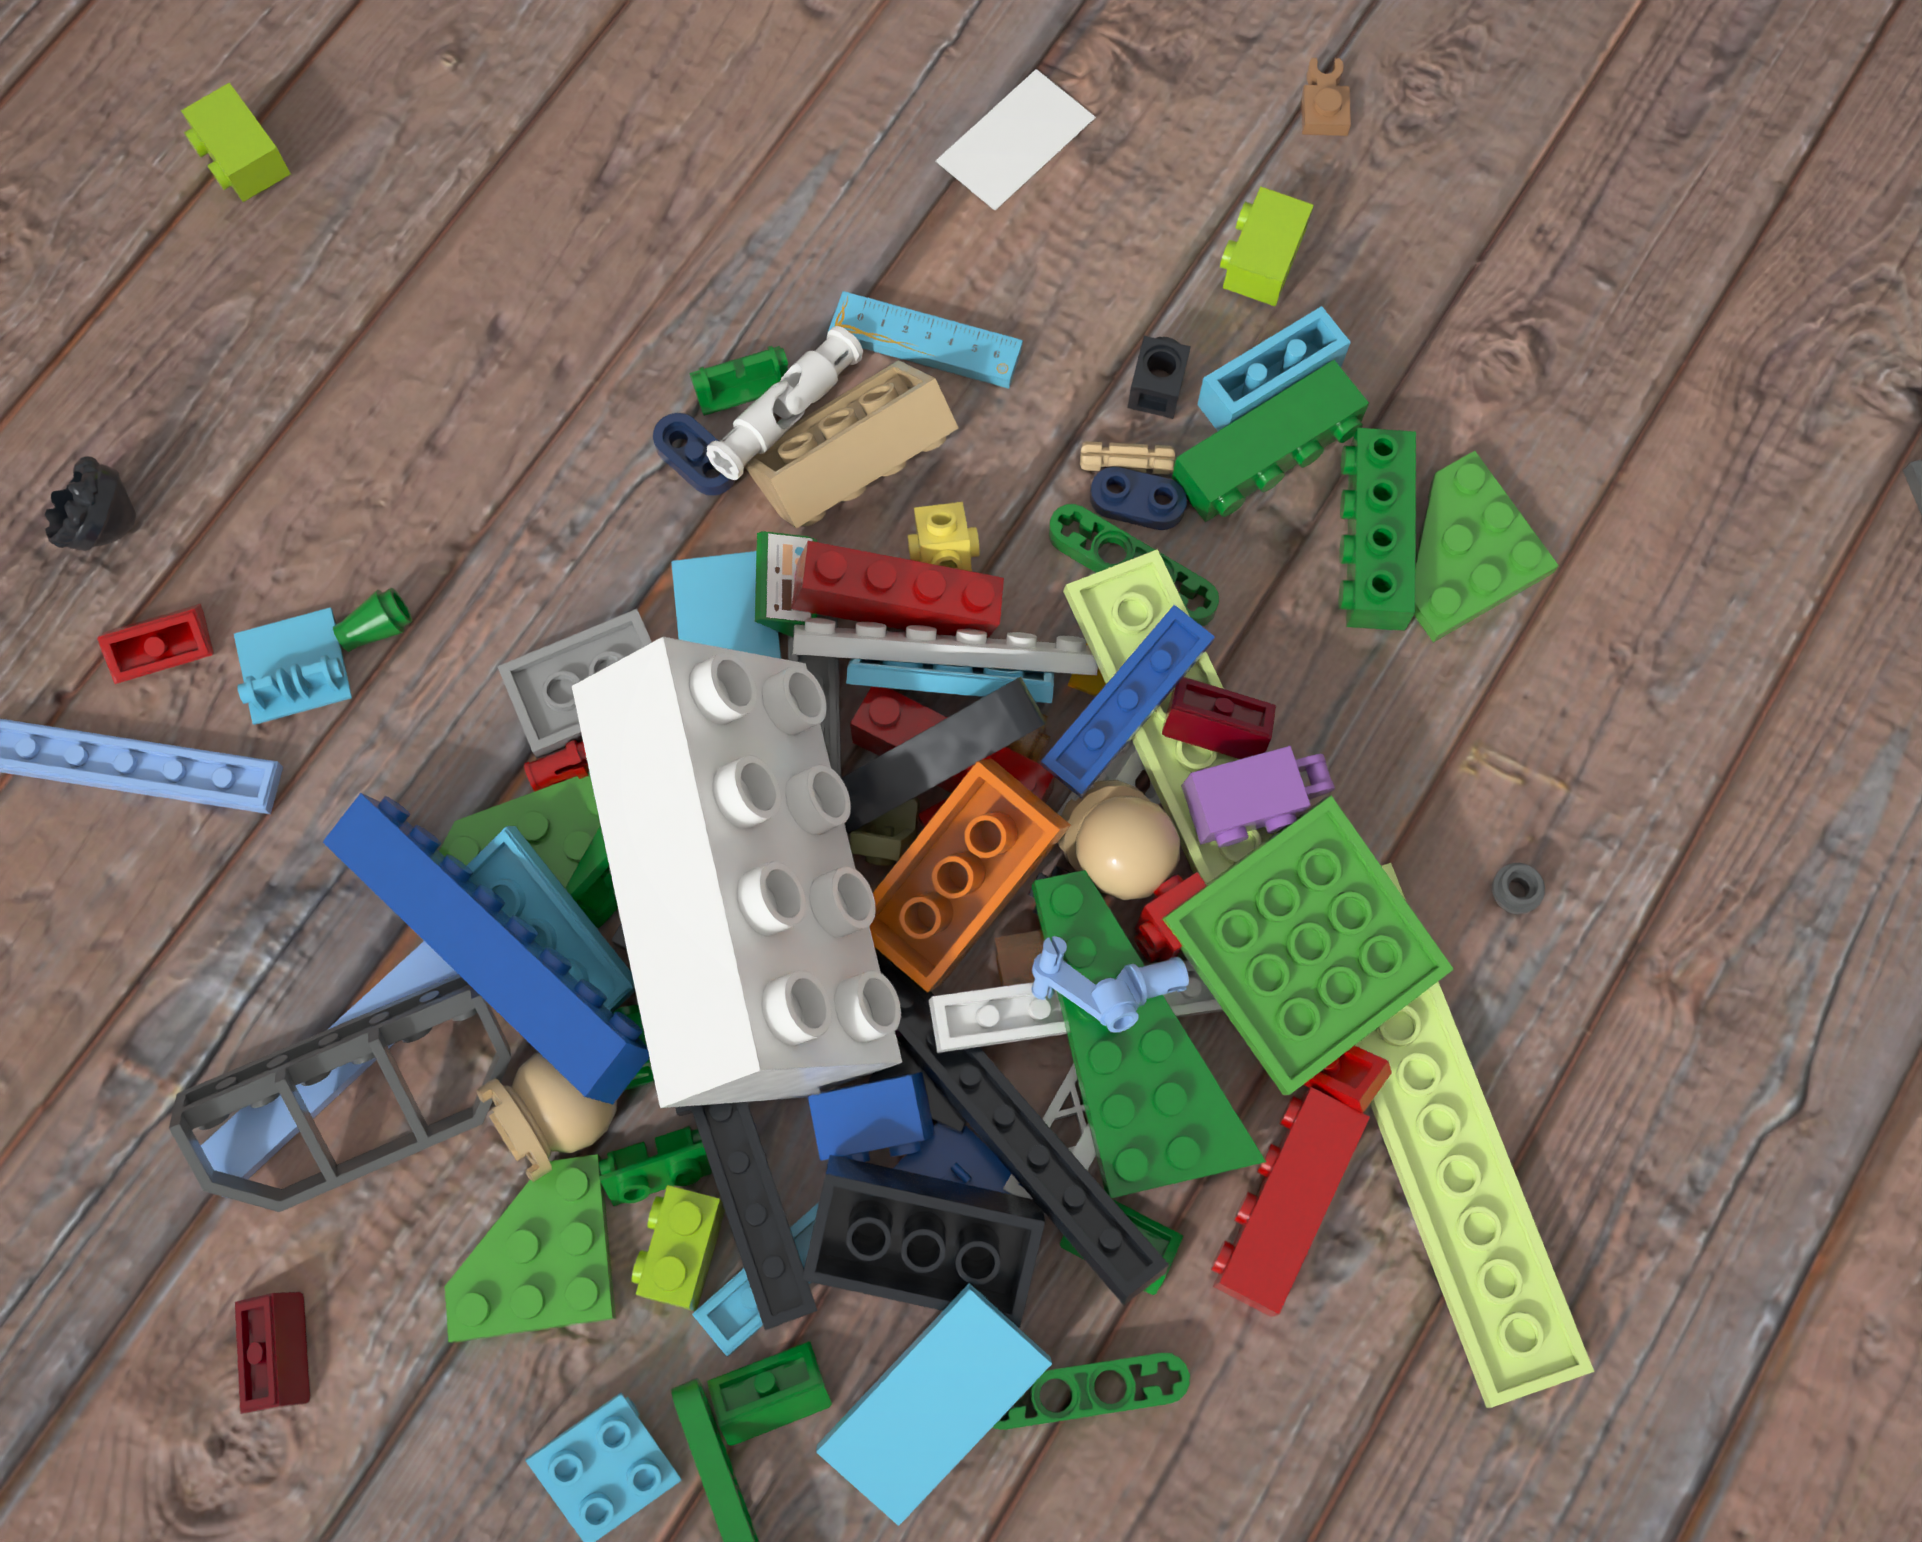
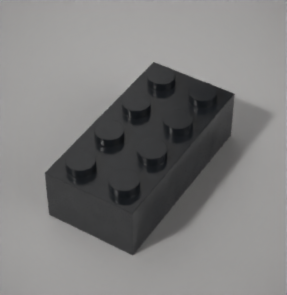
(922, 1238)

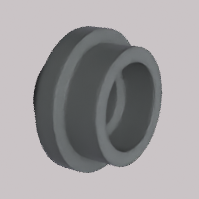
(1528, 878)

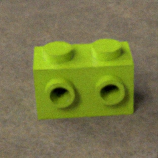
(235, 142)
(1267, 245)
(680, 1248)

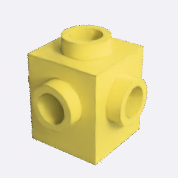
(943, 537)

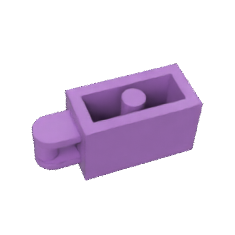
(1253, 794)

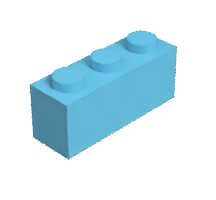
(1271, 367)

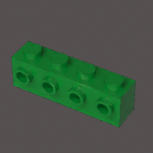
(1270, 441)
(1380, 529)

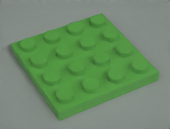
(1307, 945)

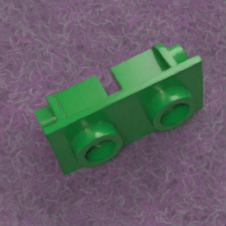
(738, 379)
(632, 1175)

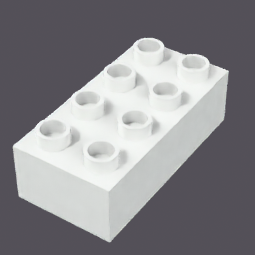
(735, 875)

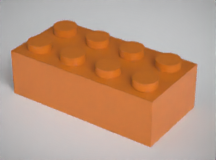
(961, 873)

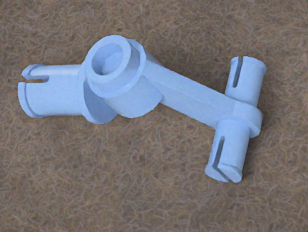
(1109, 1000)

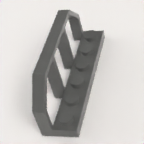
(313, 1061)

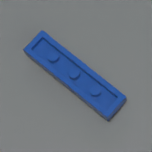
(1127, 701)

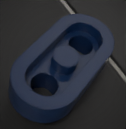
(691, 459)
(1137, 501)

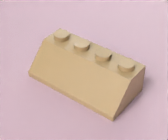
(852, 443)

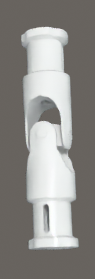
(799, 387)

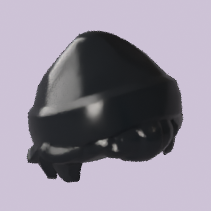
(90, 508)

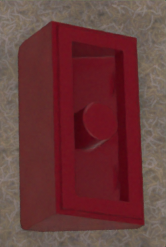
(1219, 719)
(272, 1352)

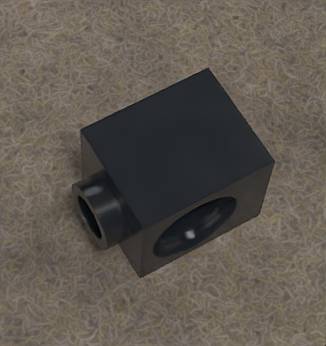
(1155, 393)

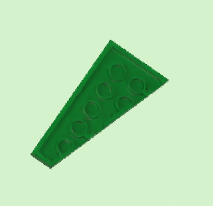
(1145, 1088)

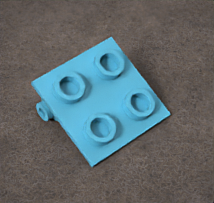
(291, 666)
(603, 1469)

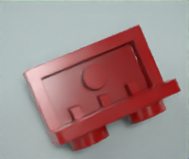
(1154, 936)

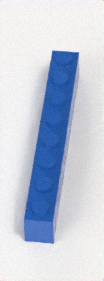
(489, 949)

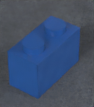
(872, 1117)

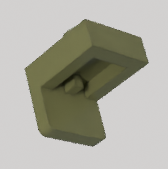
(888, 836)

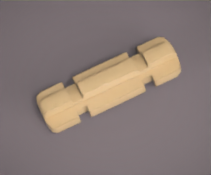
(1127, 456)

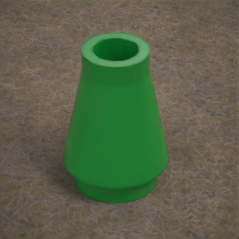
(375, 619)

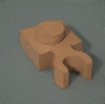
(1324, 102)

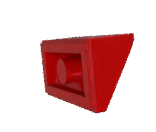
(156, 644)

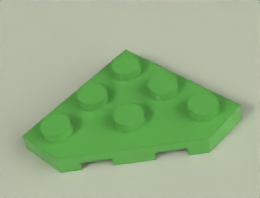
(1472, 549)
(553, 820)
(539, 1261)

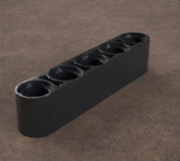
(941, 752)

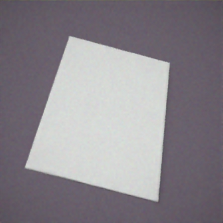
(1015, 139)

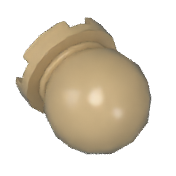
(1120, 840)
(544, 1114)

